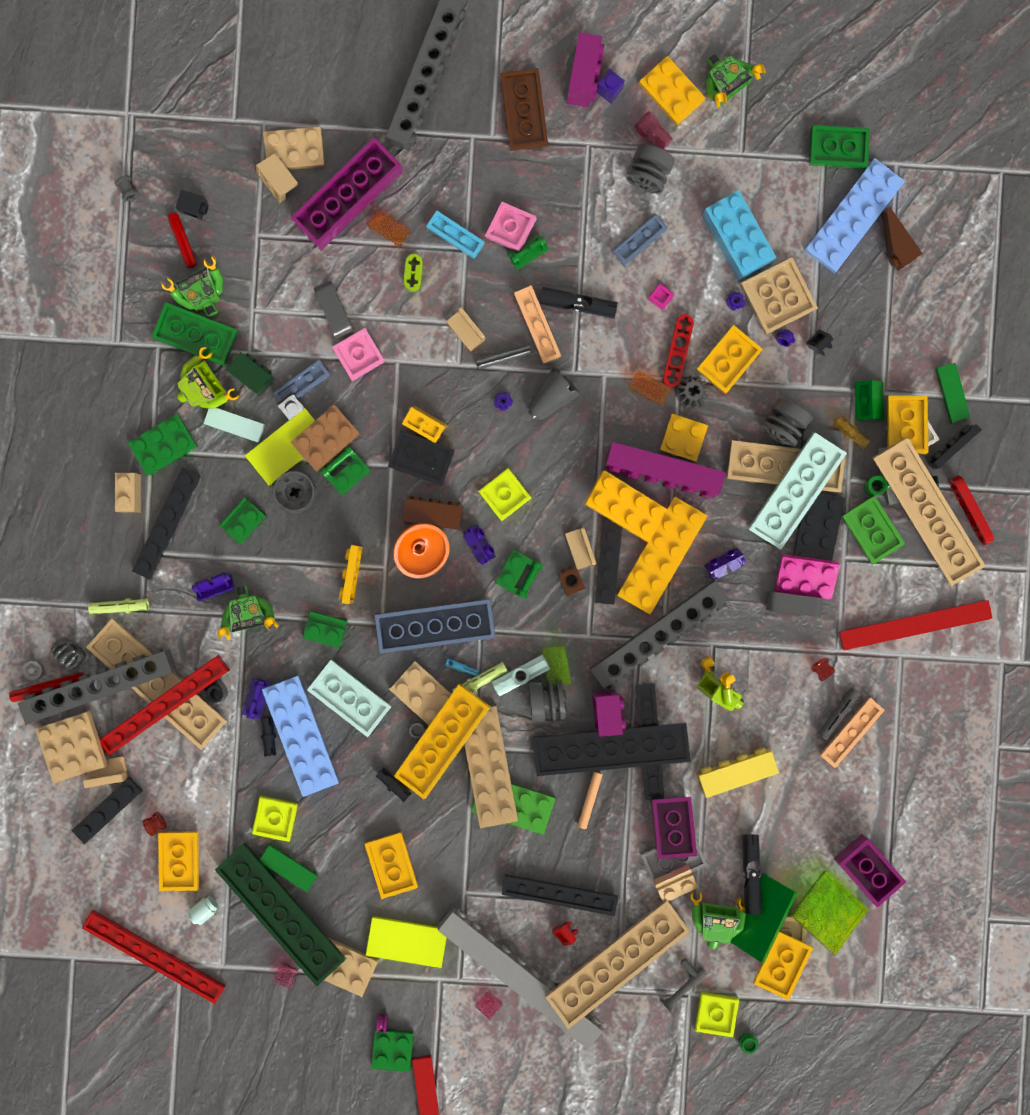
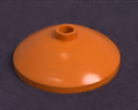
(425, 559)

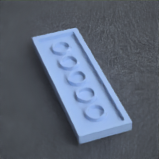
(854, 215)
(300, 735)

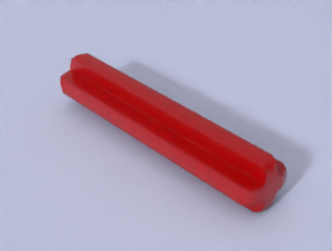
(182, 240)

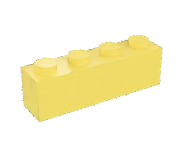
(737, 772)

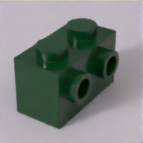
(250, 373)

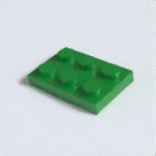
(839, 146)
(162, 445)

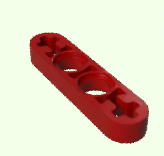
(678, 351)
(971, 510)

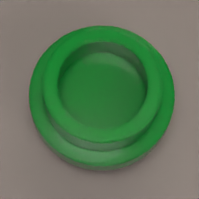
(748, 1043)

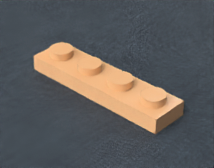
(537, 324)
(851, 732)

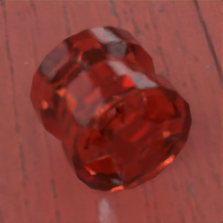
(823, 669)
(154, 824)

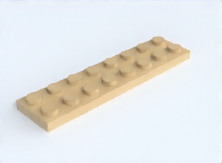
(928, 511)
(193, 718)
(617, 964)

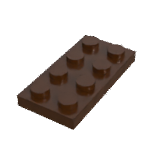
(524, 109)

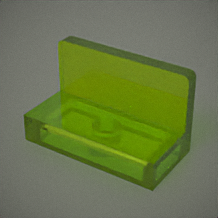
(558, 664)

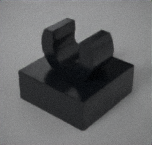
(820, 341)

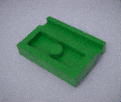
(243, 521)
(325, 629)

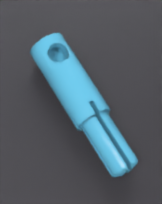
(461, 667)

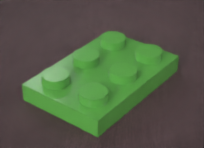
(873, 530)

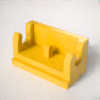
(424, 424)

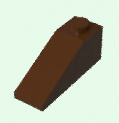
(899, 244)

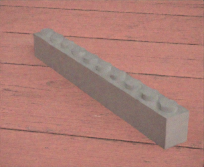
(513, 972)

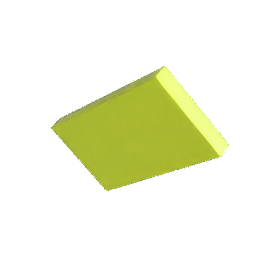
(276, 452)
(406, 942)

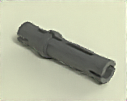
(850, 697)

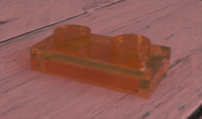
(389, 228)
(649, 388)

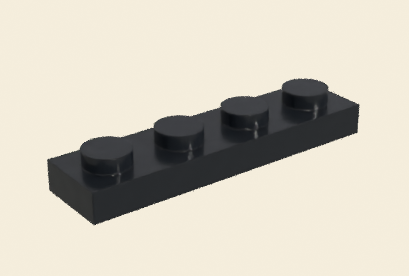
(107, 810)

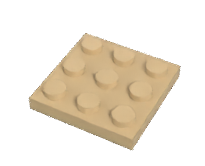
(778, 296)
(71, 747)

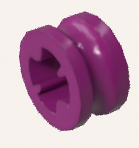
(382, 1022)

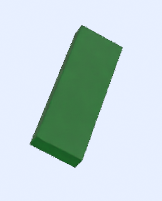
(952, 393)
(288, 868)

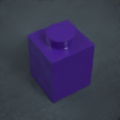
(610, 86)

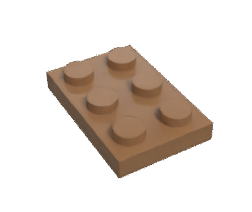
(325, 438)

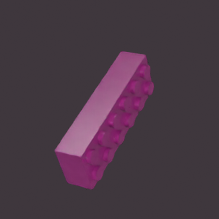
(347, 194)
(664, 469)

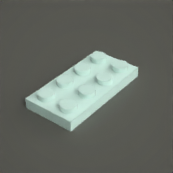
(349, 698)

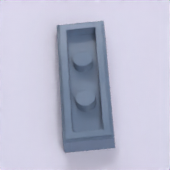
(639, 240)
(304, 381)

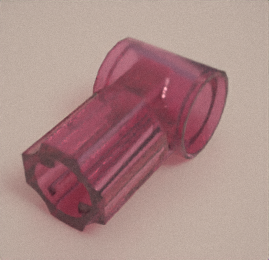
(649, 127)

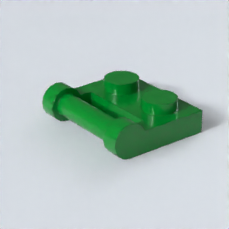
(349, 475)
(512, 571)

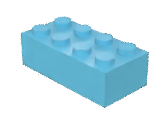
(738, 235)

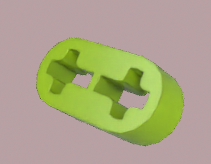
(408, 272)

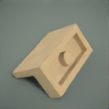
(276, 177)
(466, 330)
(580, 548)
(113, 773)

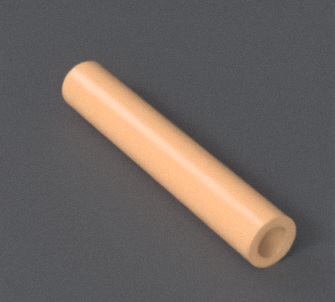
(589, 800)

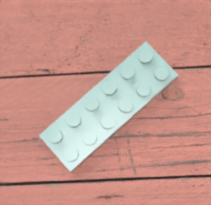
(797, 490)

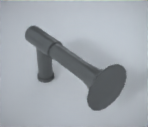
(695, 977)

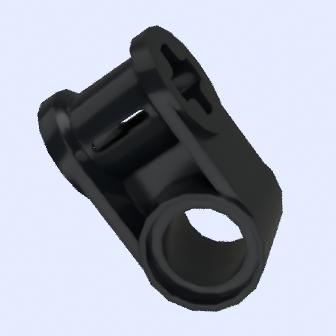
(208, 691)

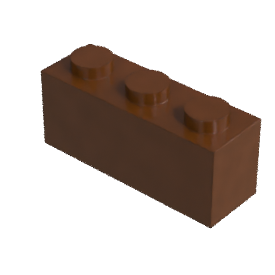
(432, 512)

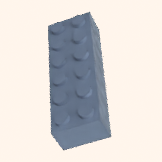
(435, 626)

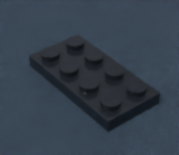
(819, 528)

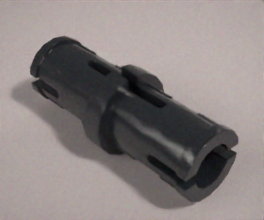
(268, 736)
(393, 784)

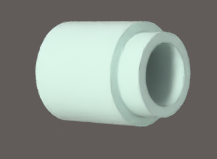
(203, 910)

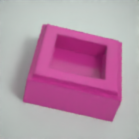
(661, 296)

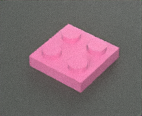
(510, 227)
(358, 354)

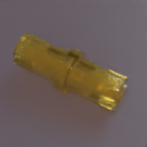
(851, 432)

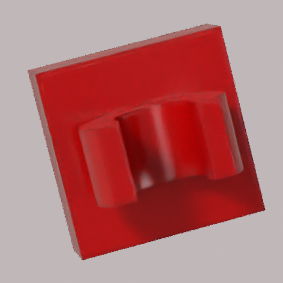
(564, 935)

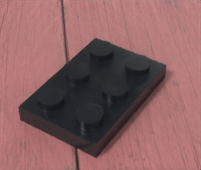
(421, 458)

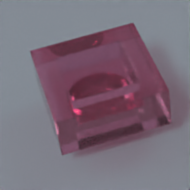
(285, 975)
(488, 1004)

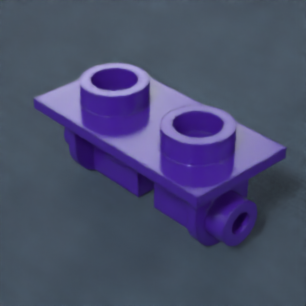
(476, 536)
(717, 567)
(220, 584)
(255, 699)

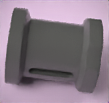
(126, 188)

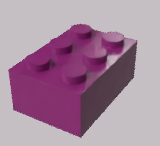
(585, 70)
(607, 712)
(673, 828)
(869, 870)

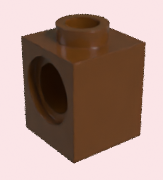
(578, 586)

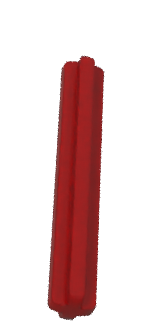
(17, 695)

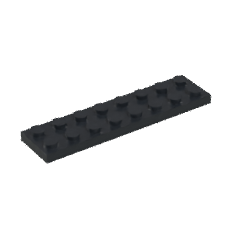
(593, 753)

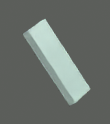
(234, 424)

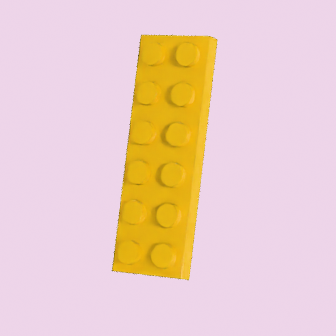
(662, 555)
(442, 741)

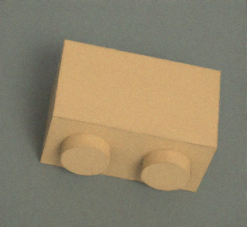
(128, 492)

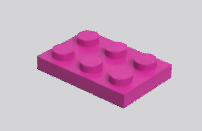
(806, 576)

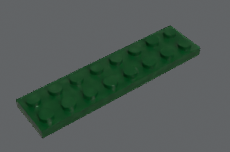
(280, 914)

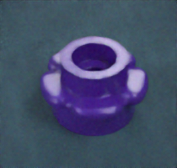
(730, 301)
(785, 338)
(503, 406)

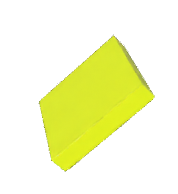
(504, 494)
(275, 818)
(716, 1014)

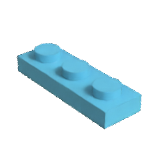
(455, 234)

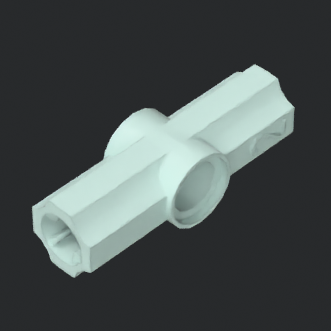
(510, 681)

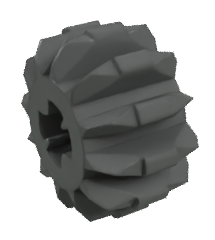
(688, 385)
(67, 653)

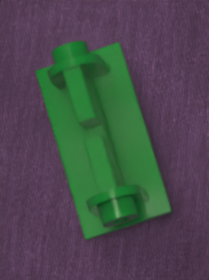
(531, 250)

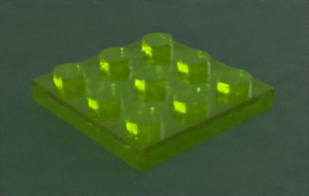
(829, 912)

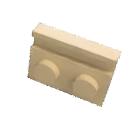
(675, 883)

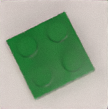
(392, 1050)

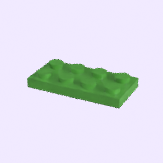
(532, 808)

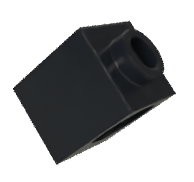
(192, 204)

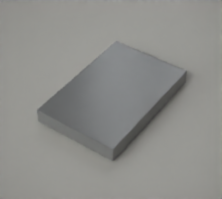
(660, 867)

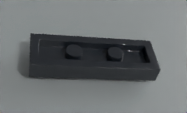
(954, 446)

